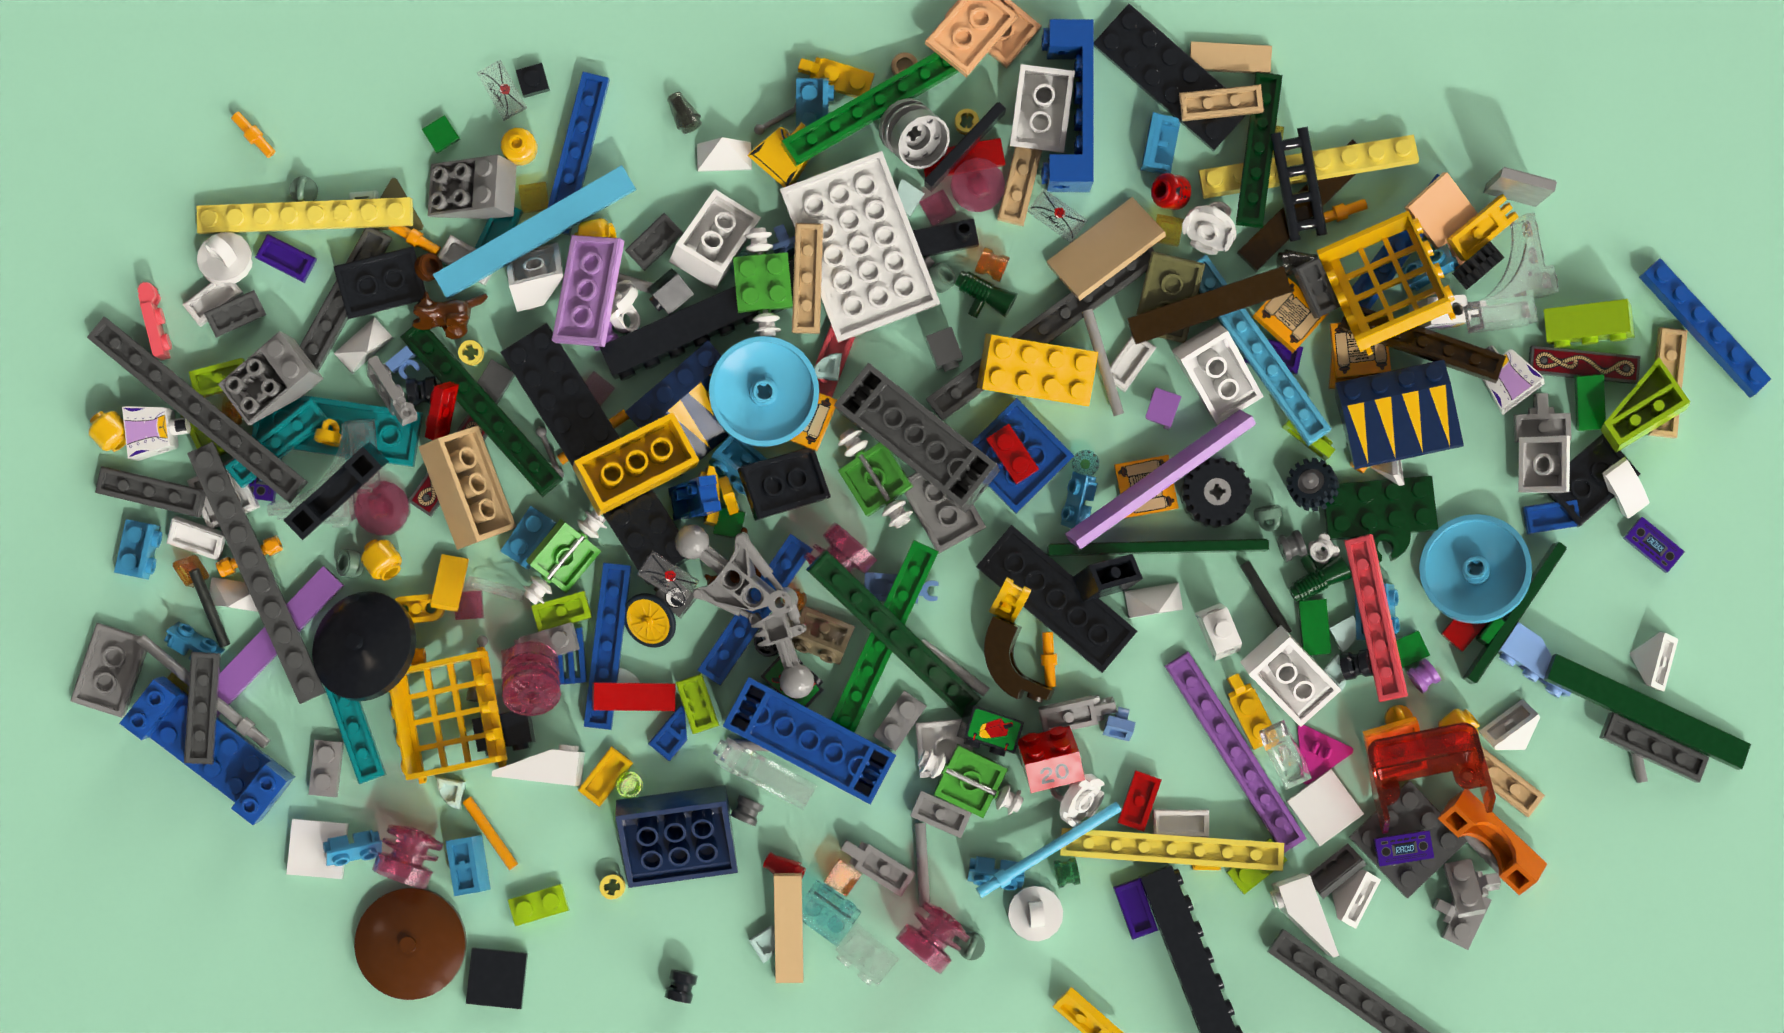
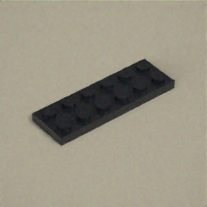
(1162, 70)
(1085, 626)

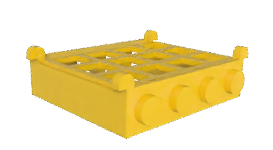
(1348, 301)
(405, 721)

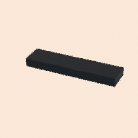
(964, 146)

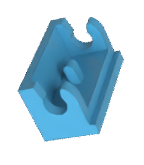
(1160, 144)
(468, 865)

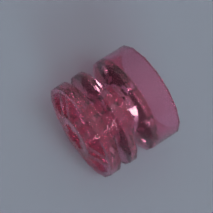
(844, 550)
(530, 678)
(407, 857)
(933, 936)

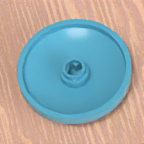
(763, 391)
(1475, 568)

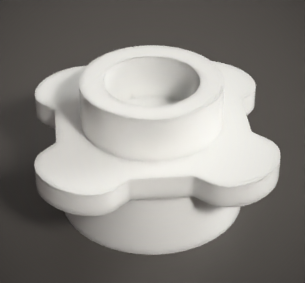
(1318, 553)

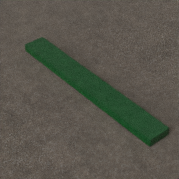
(483, 410)
(1159, 547)
(892, 632)
(1647, 711)

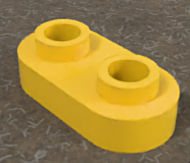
(418, 608)

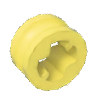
(958, 120)
(476, 346)
(606, 880)

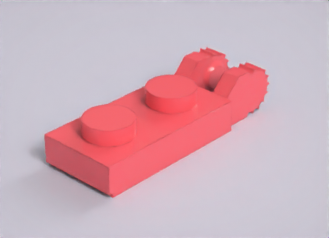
(153, 320)

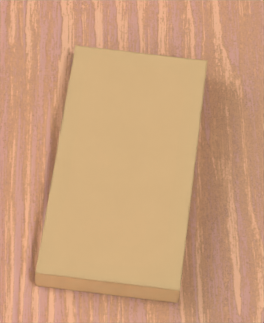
(1106, 248)

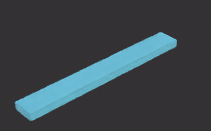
(534, 232)
(1268, 364)

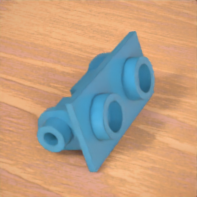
(1442, 256)
(1080, 488)
(183, 637)
(340, 852)
(983, 868)

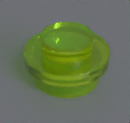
(629, 784)

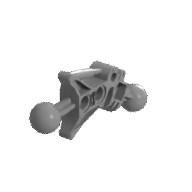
(778, 627)

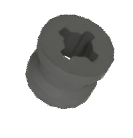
(1291, 545)
(747, 810)

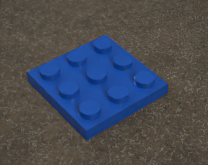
(1040, 443)

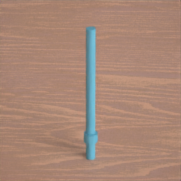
(1003, 877)

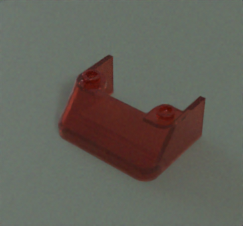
(1426, 754)

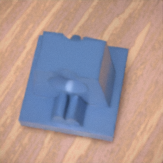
(784, 243)

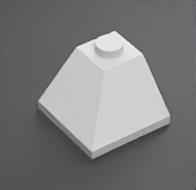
(535, 276)

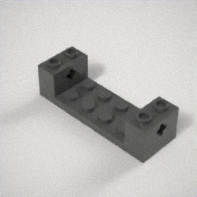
(917, 437)

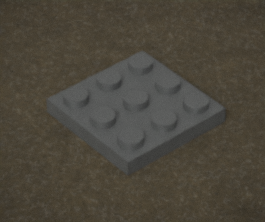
(1409, 815)

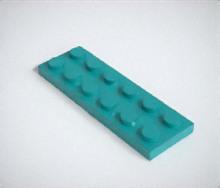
(394, 441)

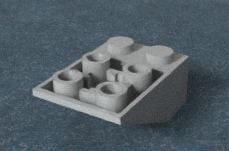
(473, 188)
(270, 379)

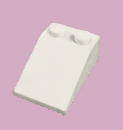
(1042, 108)
(714, 239)
(1217, 372)
(1290, 676)
(552, 766)
(1300, 903)

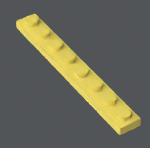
(1328, 164)
(305, 215)
(1176, 850)

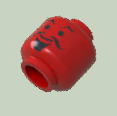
(1171, 191)

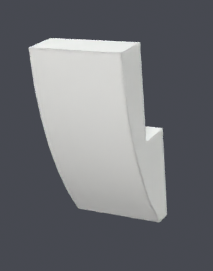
(1626, 487)

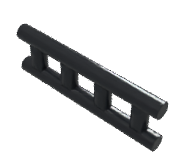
(1284, 174)

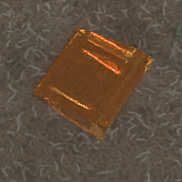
(229, 410)
(187, 564)
(842, 877)

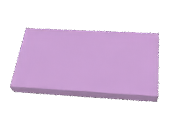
(588, 290)

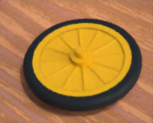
(649, 620)

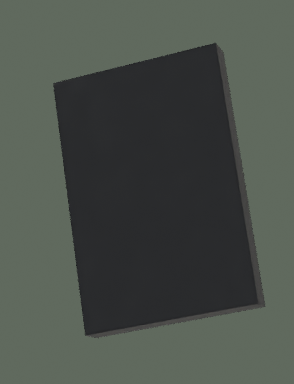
(379, 283)
(1587, 480)
(783, 483)

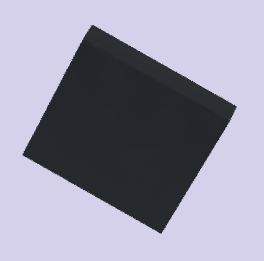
(496, 978)

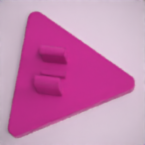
(1320, 751)

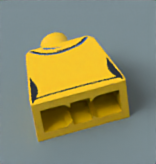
(774, 159)

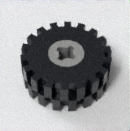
(1201, 493)

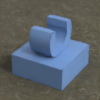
(401, 360)
(1119, 726)

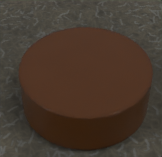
(427, 265)

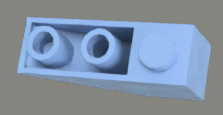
(1530, 654)

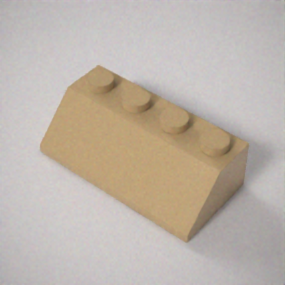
(467, 487)

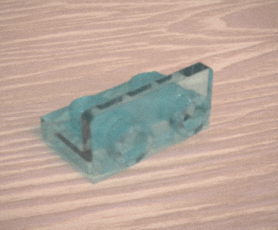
(828, 912)

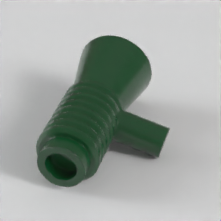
(985, 292)
(1319, 580)

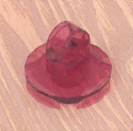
(977, 184)
(383, 510)

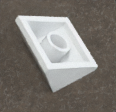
(1544, 464)

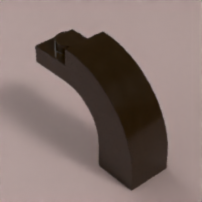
(1001, 664)

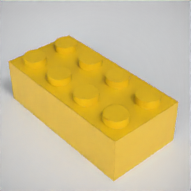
(1037, 369)
(635, 464)

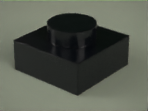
(532, 80)

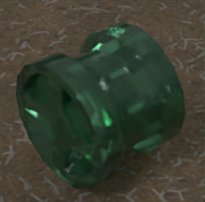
(1066, 872)

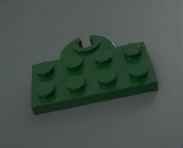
(1384, 511)

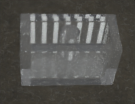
(1285, 754)

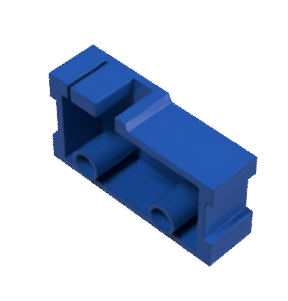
(695, 498)

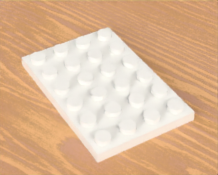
(869, 249)

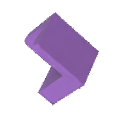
(1163, 407)

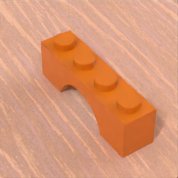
(1516, 861)

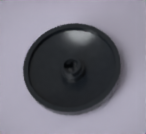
(364, 646)

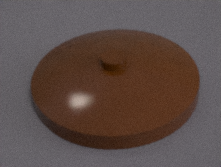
(410, 943)

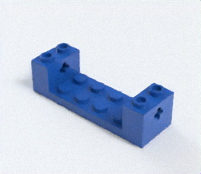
(1073, 41)
(809, 740)
(239, 766)

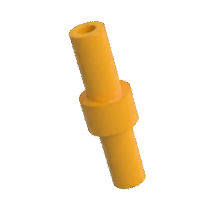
(253, 134)
(1341, 211)
(416, 239)
(1049, 659)

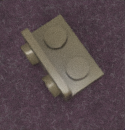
(824, 636)

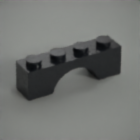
(336, 490)

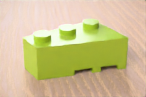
(1589, 323)
(1645, 408)

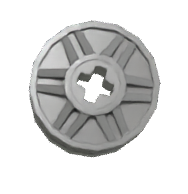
(914, 133)

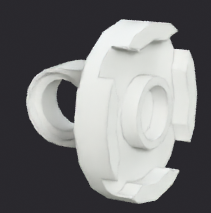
(1210, 228)
(224, 258)
(623, 299)
(1080, 799)
(1035, 913)

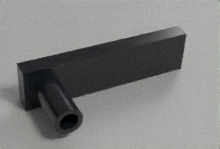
(947, 238)

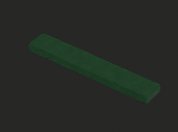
(1259, 154)
(1511, 619)

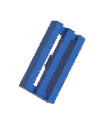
(582, 662)

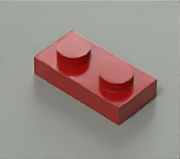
(441, 410)
(1012, 454)
(1139, 801)

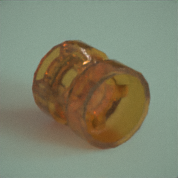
(992, 264)

